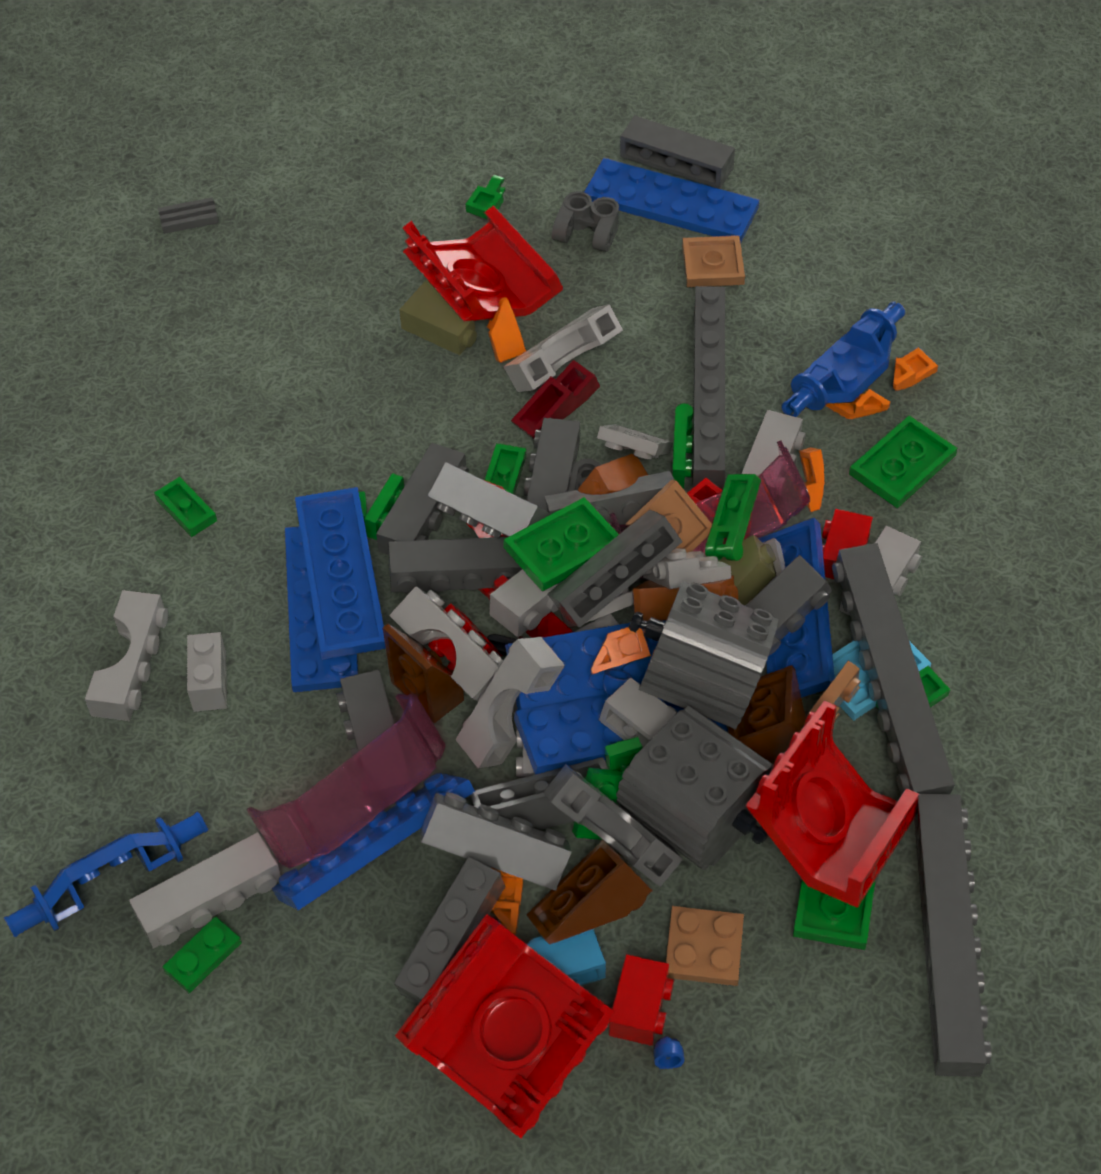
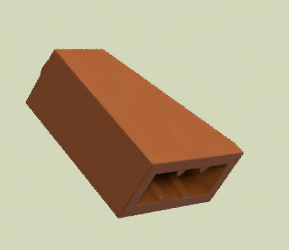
(613, 476)
(657, 600)

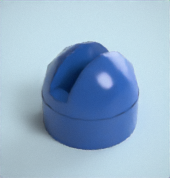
(614, 680)
(668, 1048)

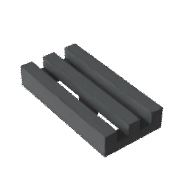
(188, 215)

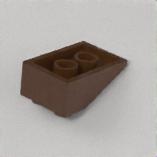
(421, 673)
(772, 714)
(589, 896)

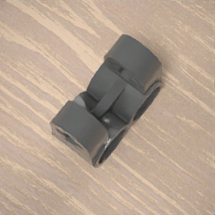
(580, 212)

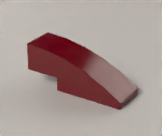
(557, 398)

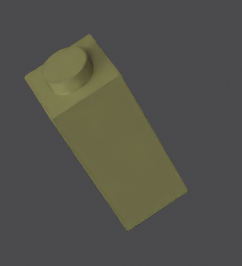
(434, 320)
(753, 569)

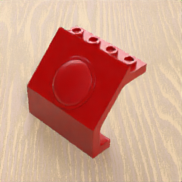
(483, 269)
(827, 816)
(505, 1025)

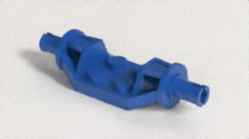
(848, 364)
(87, 869)

